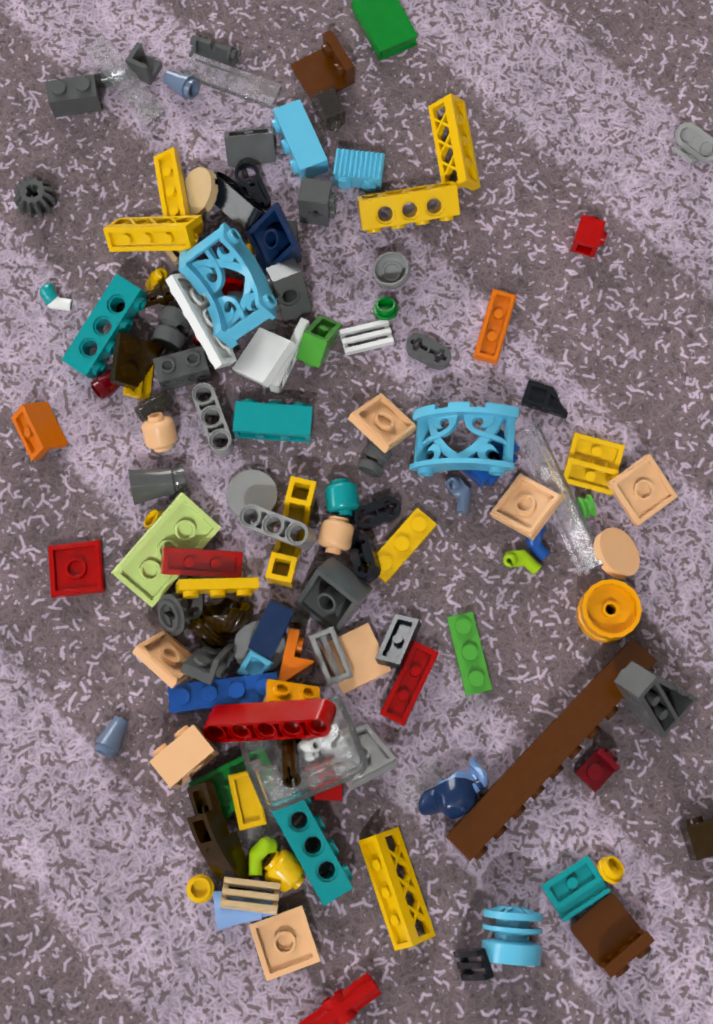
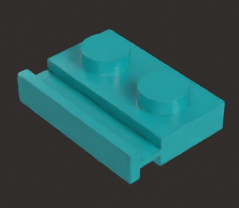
(575, 888)

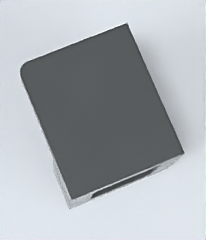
(143, 65)

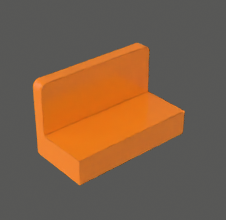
(38, 429)

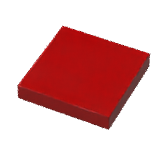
(76, 569)

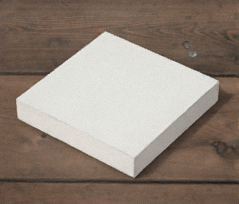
(263, 357)

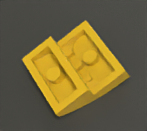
(592, 463)

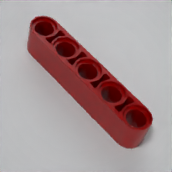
(270, 720)

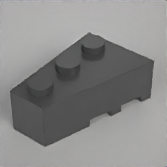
(652, 698)

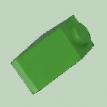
(318, 341)

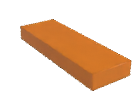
(494, 326)

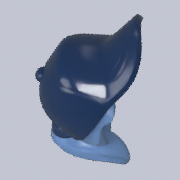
(456, 794)

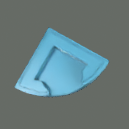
(254, 665)

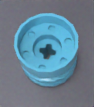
(512, 934)

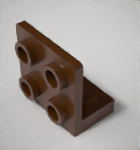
(325, 68)

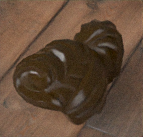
(221, 621)

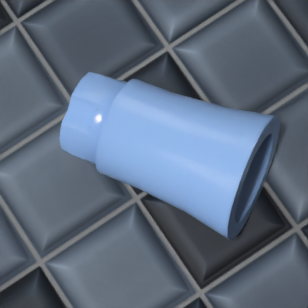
(228, 917)

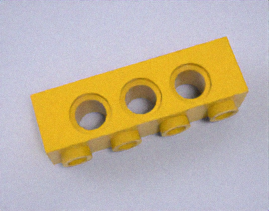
(446, 210)

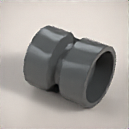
(171, 330)

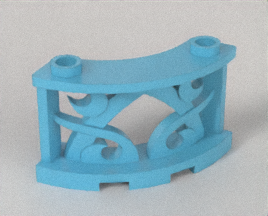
(256, 289)
(430, 422)

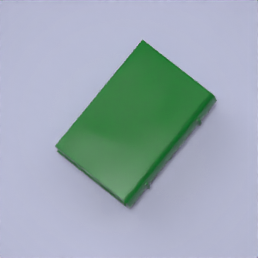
(384, 26)

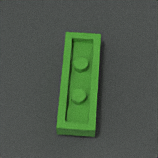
(469, 654)

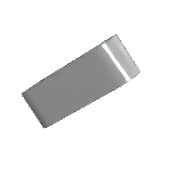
(209, 409)
(266, 522)

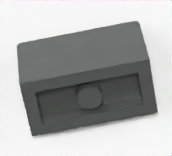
(250, 145)

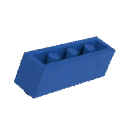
(201, 697)

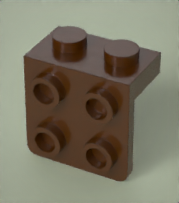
(611, 936)

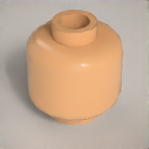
(159, 432)
(336, 535)

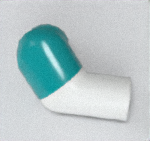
(52, 300)

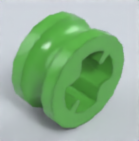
(586, 506)

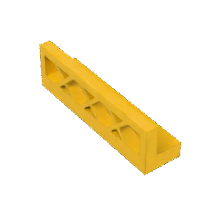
(458, 140)
(152, 233)
(392, 890)

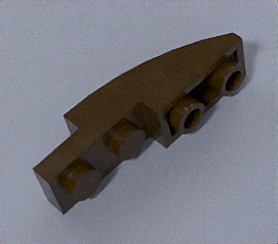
(218, 846)

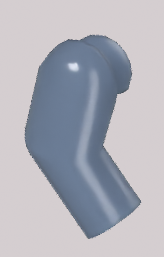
(461, 493)

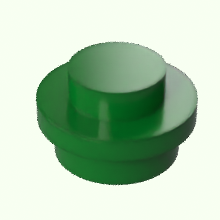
(385, 308)

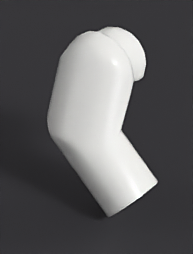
(309, 748)

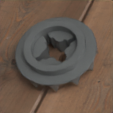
(175, 621)

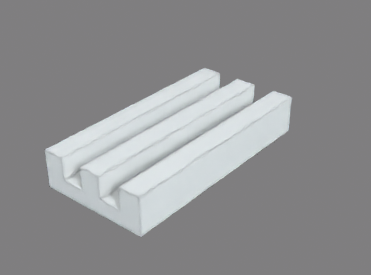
(363, 328)

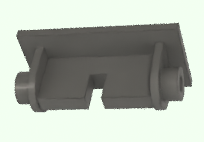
(214, 50)

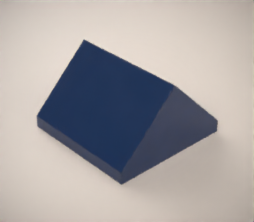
(274, 238)

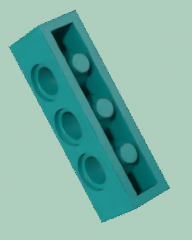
(92, 331)
(328, 886)

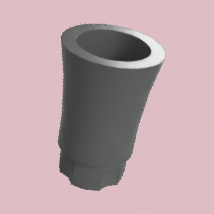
(156, 483)

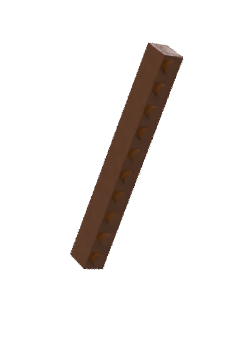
(545, 756)

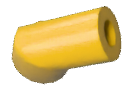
(157, 276)

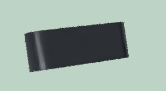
(237, 202)

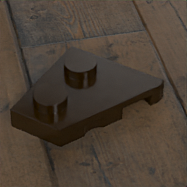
(132, 360)

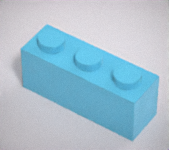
(299, 140)

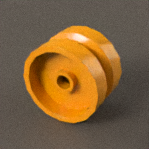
(603, 596)

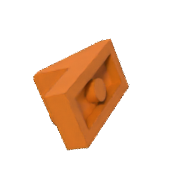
(292, 665)

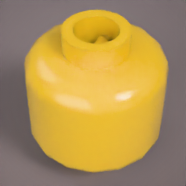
(284, 869)

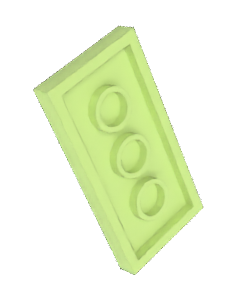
(178, 527)

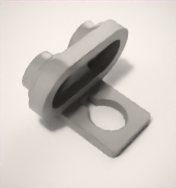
(693, 143)

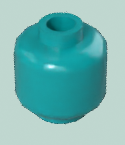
(341, 497)

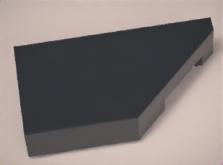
(543, 399)

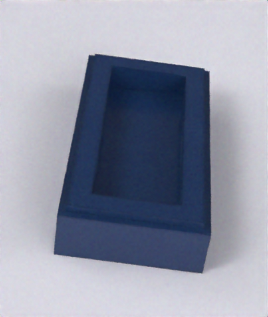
(271, 628)

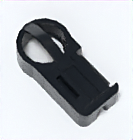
(255, 187)

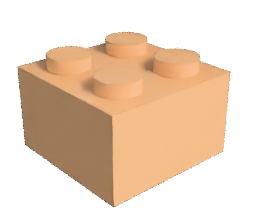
(183, 756)

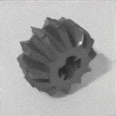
(43, 198)

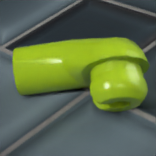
(521, 558)
(258, 853)

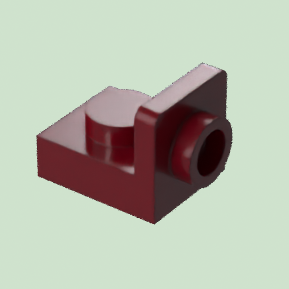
(597, 768)

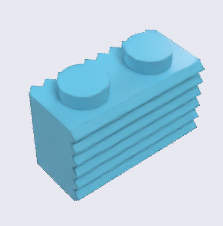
(358, 169)

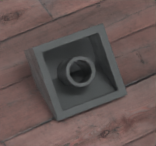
(333, 595)

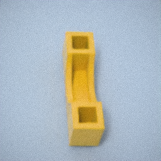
(284, 557)

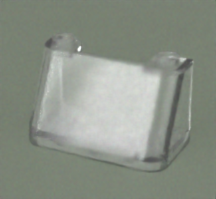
(338, 762)

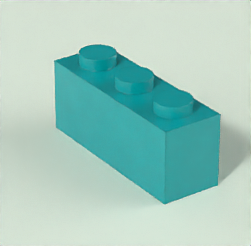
(273, 421)

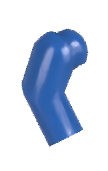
(537, 546)

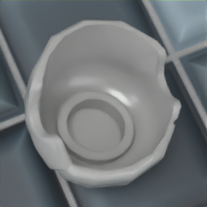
(391, 270)

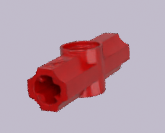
(345, 1002)

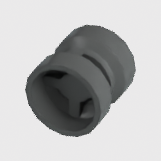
(374, 461)

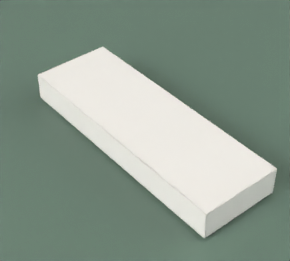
(280, 379)

